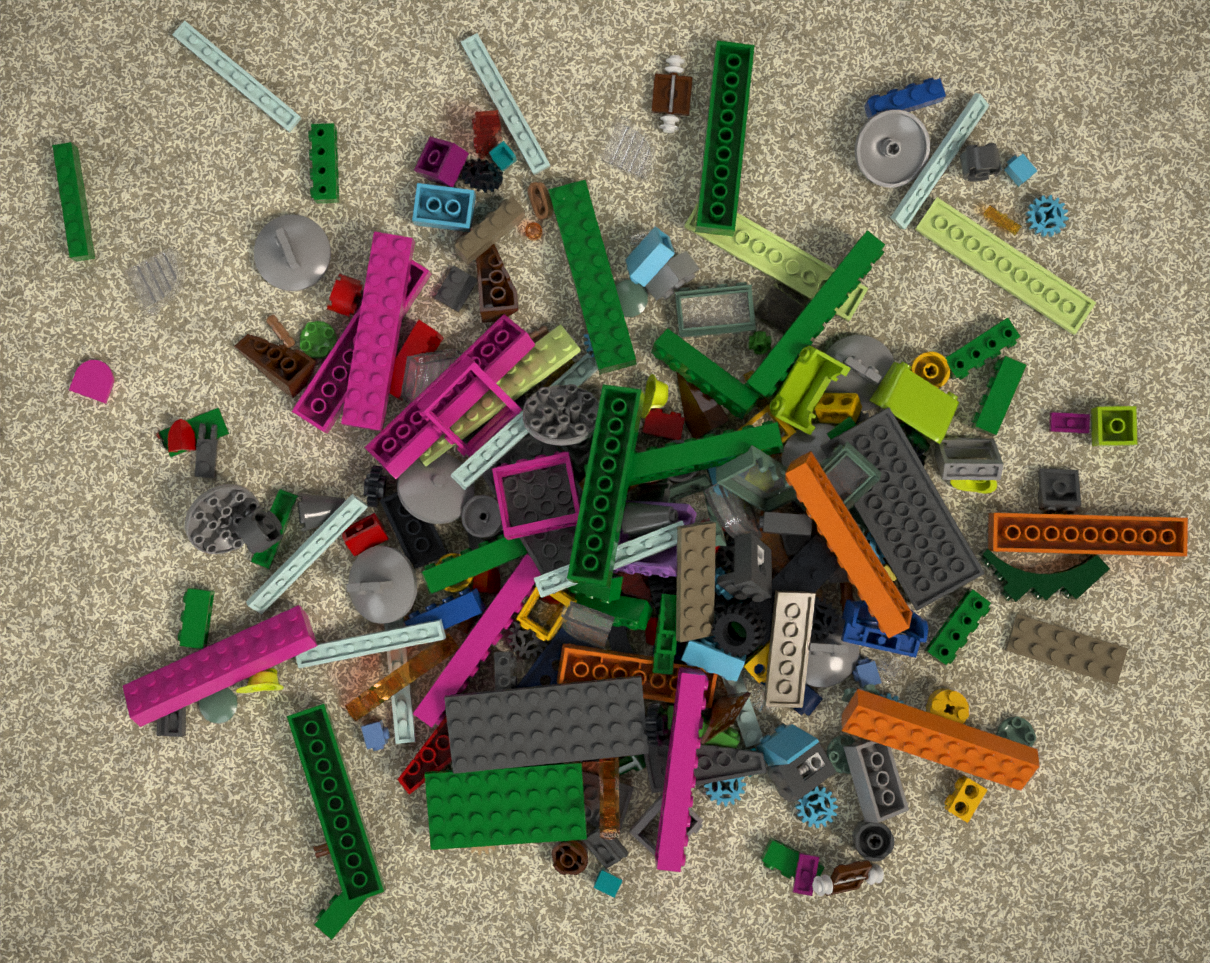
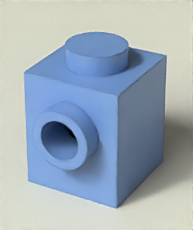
(866, 672)
(375, 735)

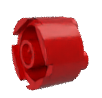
(345, 295)

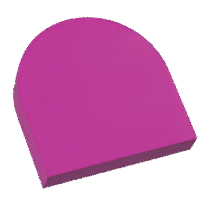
(93, 380)

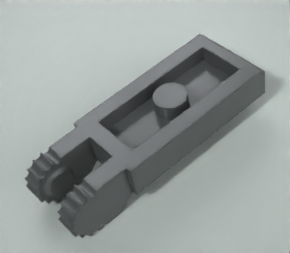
(206, 453)

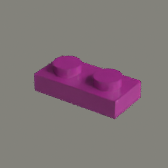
(1069, 423)
(805, 874)

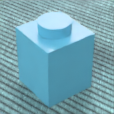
(1020, 169)

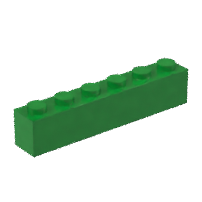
(73, 202)
(704, 374)
(472, 563)

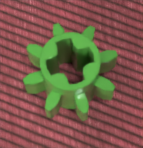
(760, 342)

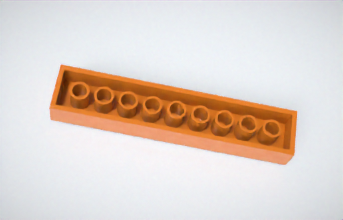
(1087, 534)
(849, 544)
(939, 740)

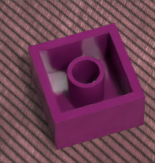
(441, 161)

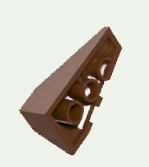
(495, 287)
(282, 366)
(699, 409)
(723, 714)

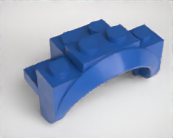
(864, 631)

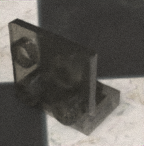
(780, 307)

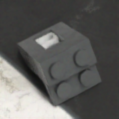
(751, 570)
(789, 778)

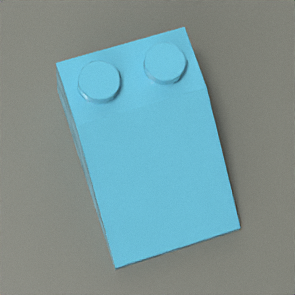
(785, 744)

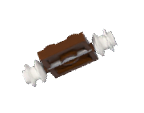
(672, 94)
(848, 878)

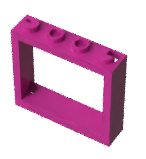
(498, 422)
(525, 466)

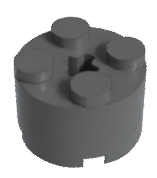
(980, 162)
(259, 530)
(879, 848)

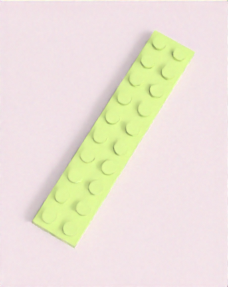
(779, 260)
(1005, 266)
(537, 364)

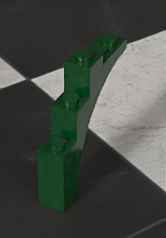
(1071, 581)

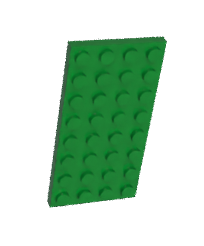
(506, 806)

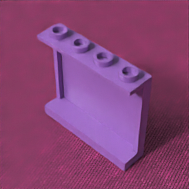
(663, 562)

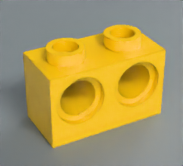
(838, 407)
(760, 656)
(970, 801)

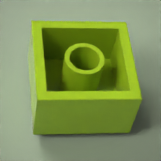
(1114, 426)

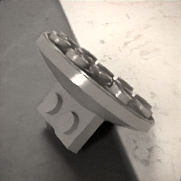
(292, 252)
(868, 365)
(561, 415)
(216, 515)
(382, 584)
(830, 658)

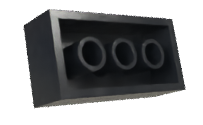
(418, 539)

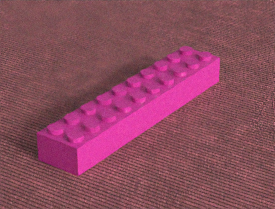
(378, 331)
(327, 391)
(412, 435)
(479, 641)
(219, 666)
(679, 772)

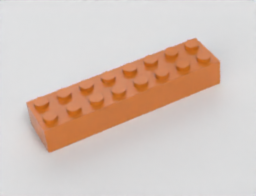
(590, 663)

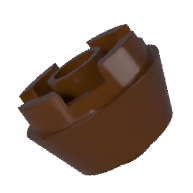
(570, 857)

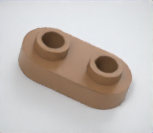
(540, 200)

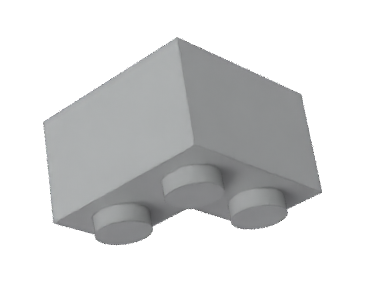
(672, 275)

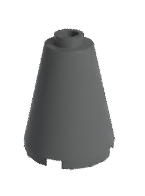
(316, 509)
(646, 518)

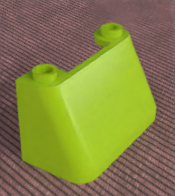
(805, 387)
(916, 401)

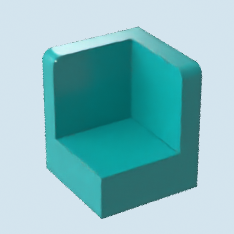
(502, 156)
(607, 882)

